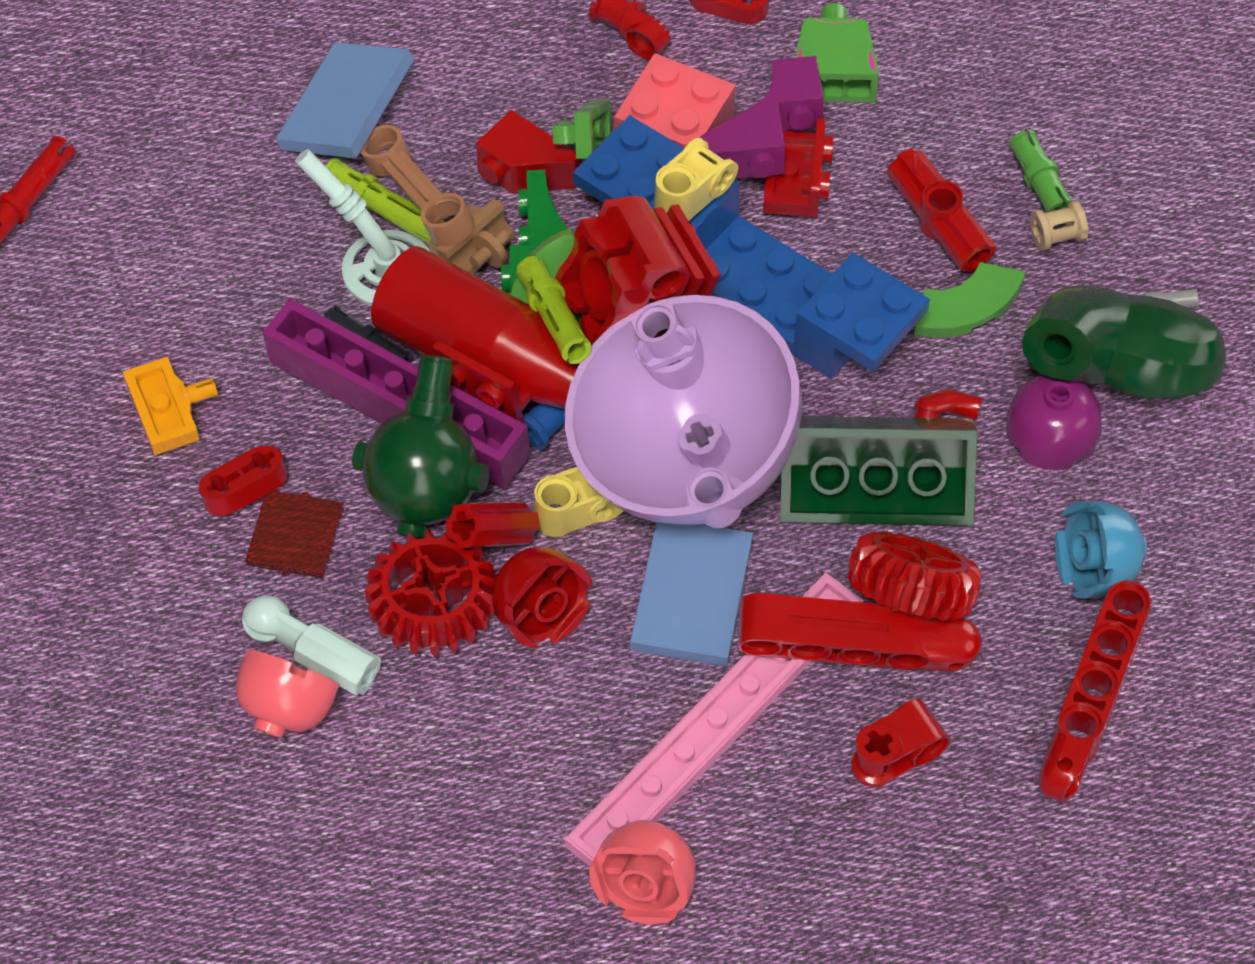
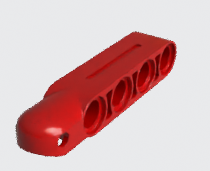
(853, 634)
(1091, 714)

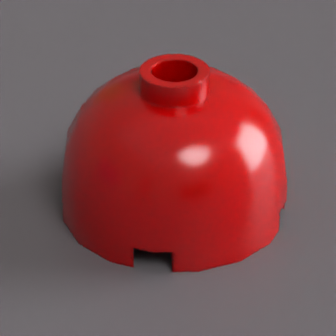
(540, 595)

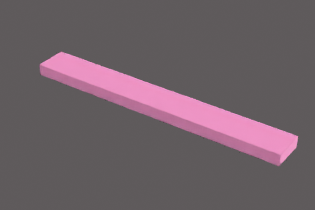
(695, 740)

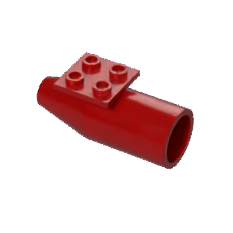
(494, 338)

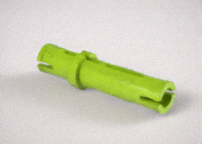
(382, 200)
(548, 298)

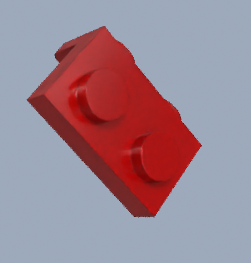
(803, 182)

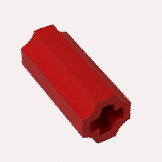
(492, 525)

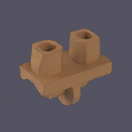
(484, 243)

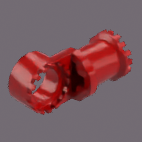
(633, 25)

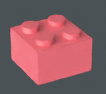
(678, 100)

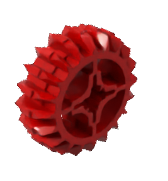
(914, 575)
(412, 611)

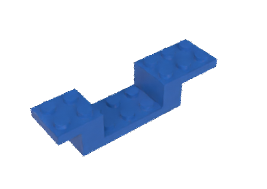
(819, 314)

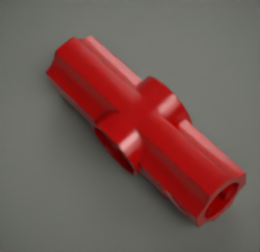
(941, 210)

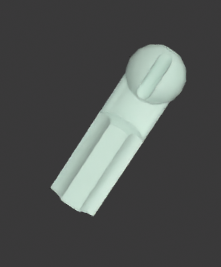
(314, 646)

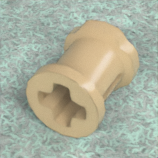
(1075, 225)

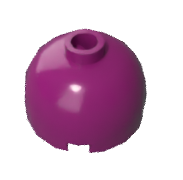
(1054, 422)

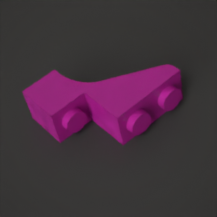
(756, 135)

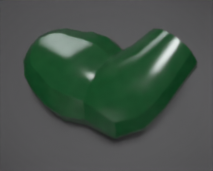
(1124, 341)

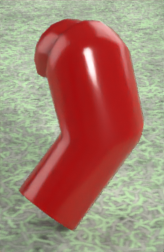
(948, 402)

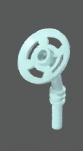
(383, 249)

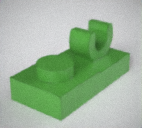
(588, 130)

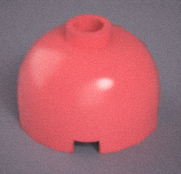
(282, 694)
(644, 871)

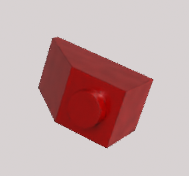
(520, 146)

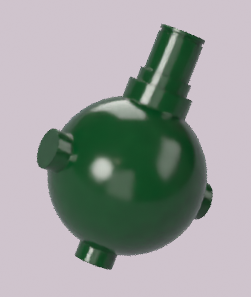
(422, 457)

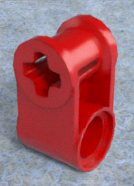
(897, 744)

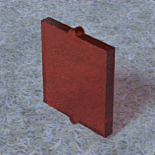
(295, 534)

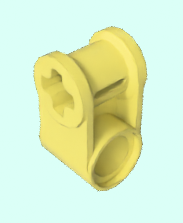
(693, 179)
(579, 501)

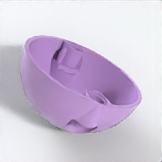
(645, 423)

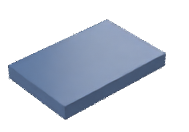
(345, 99)
(692, 592)

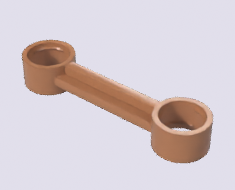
(417, 186)

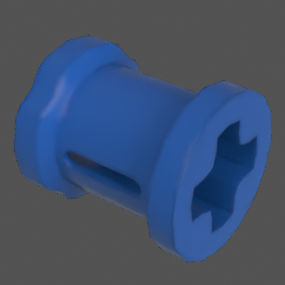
(543, 423)

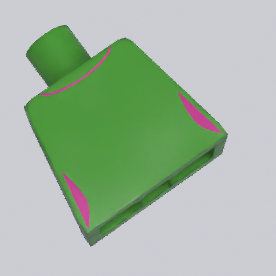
(843, 55)

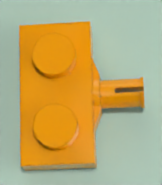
(166, 404)

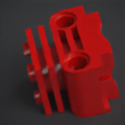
(632, 260)

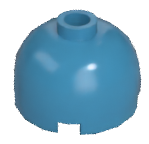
(1098, 548)

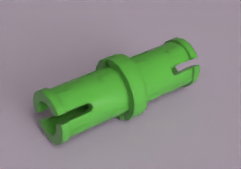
(1039, 171)

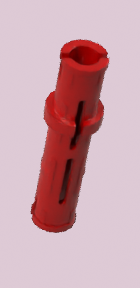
(30, 186)

